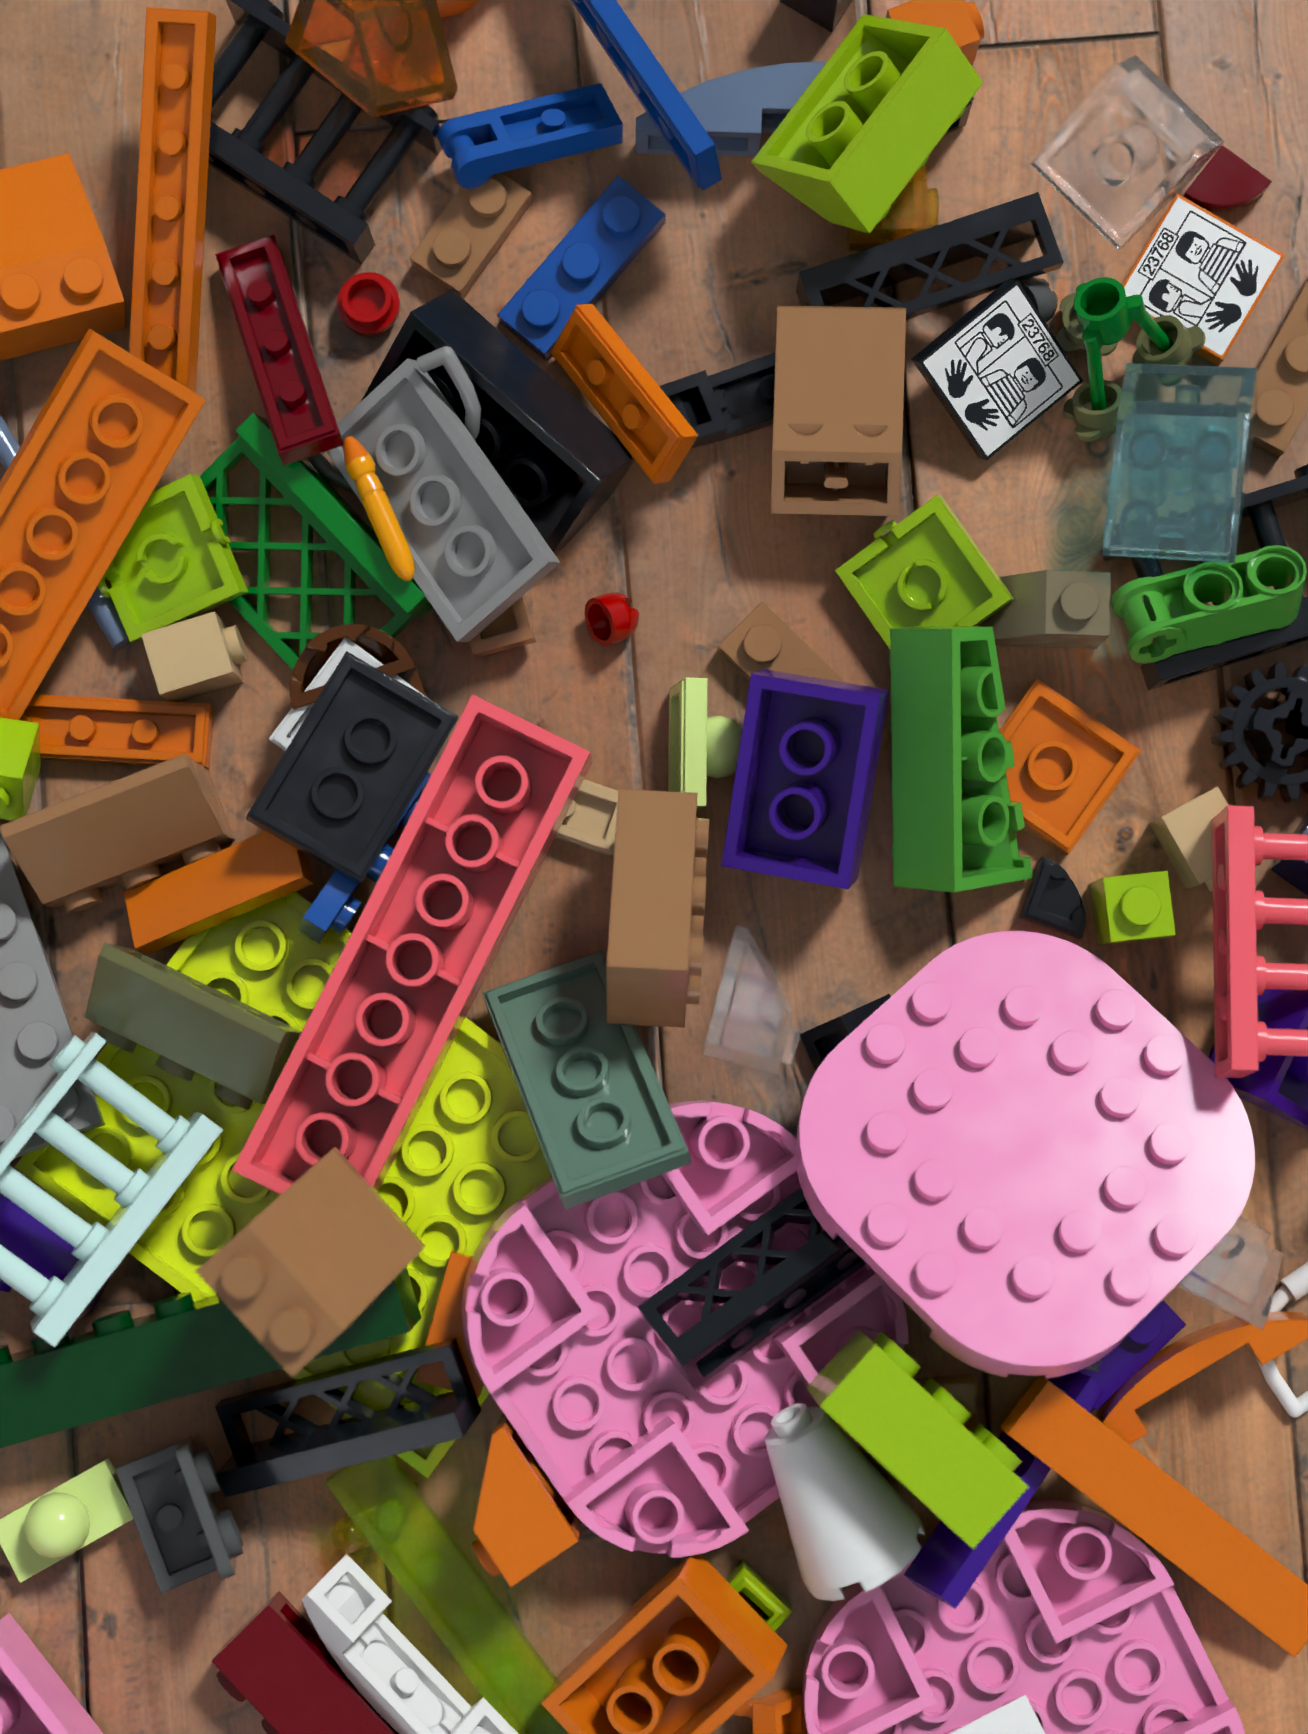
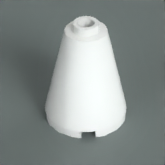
(837, 1506)

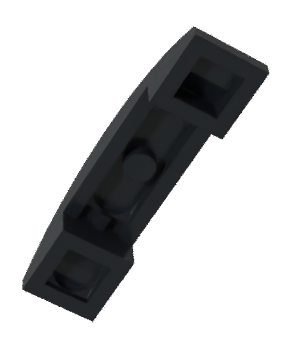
(726, 401)

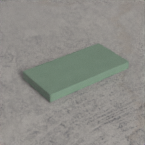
(585, 1082)

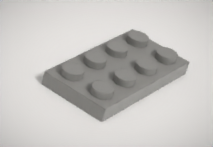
(459, 518)

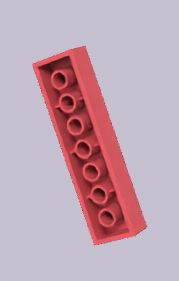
(418, 950)

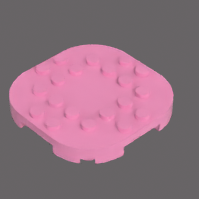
(1024, 1152)
(594, 1385)
(1058, 1614)

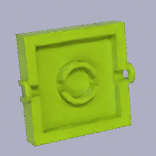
(172, 561)
(924, 574)

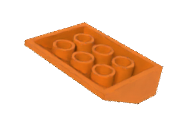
(52, 261)

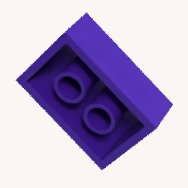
(804, 778)

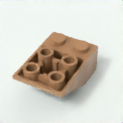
(838, 410)

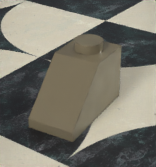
(1054, 610)

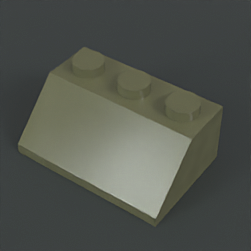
(188, 1025)

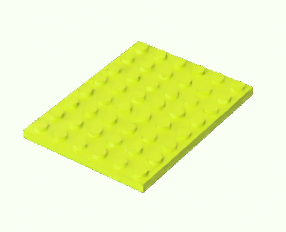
(449, 1182)

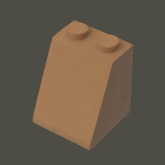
(311, 1261)

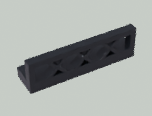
(933, 249)
(763, 1305)
(352, 1440)

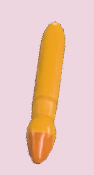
(361, 469)

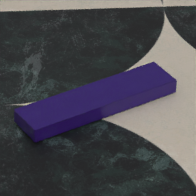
(946, 1563)

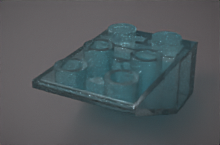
(1180, 462)

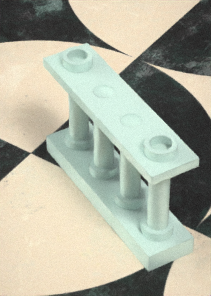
(138, 1193)

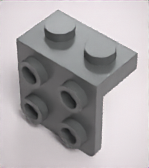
(178, 1514)

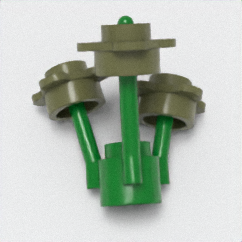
(1096, 322)

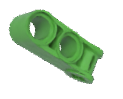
(1181, 622)

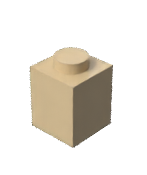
(195, 657)
(1188, 837)

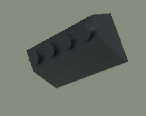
(531, 429)

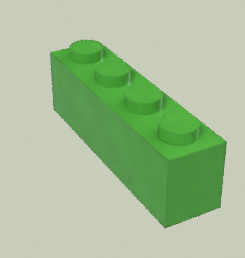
(951, 763)

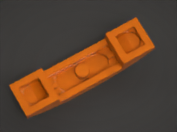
(1192, 1355)

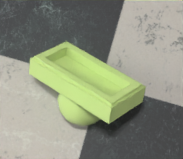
(698, 743)
(64, 1520)

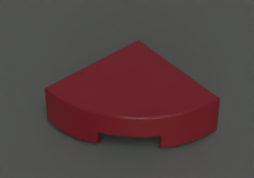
(1226, 183)

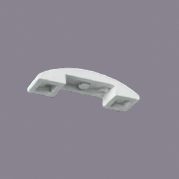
(385, 1664)

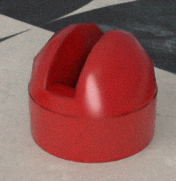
(610, 618)

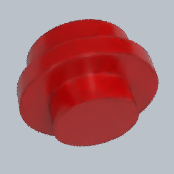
(368, 303)

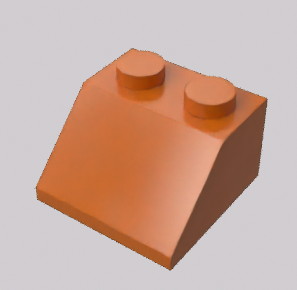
(519, 1511)

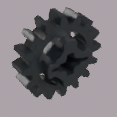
(1257, 726)

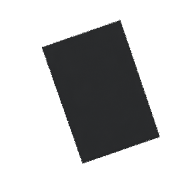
(352, 768)

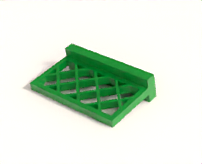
(332, 519)

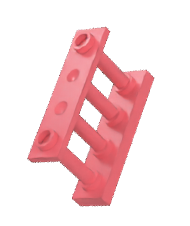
(1238, 971)

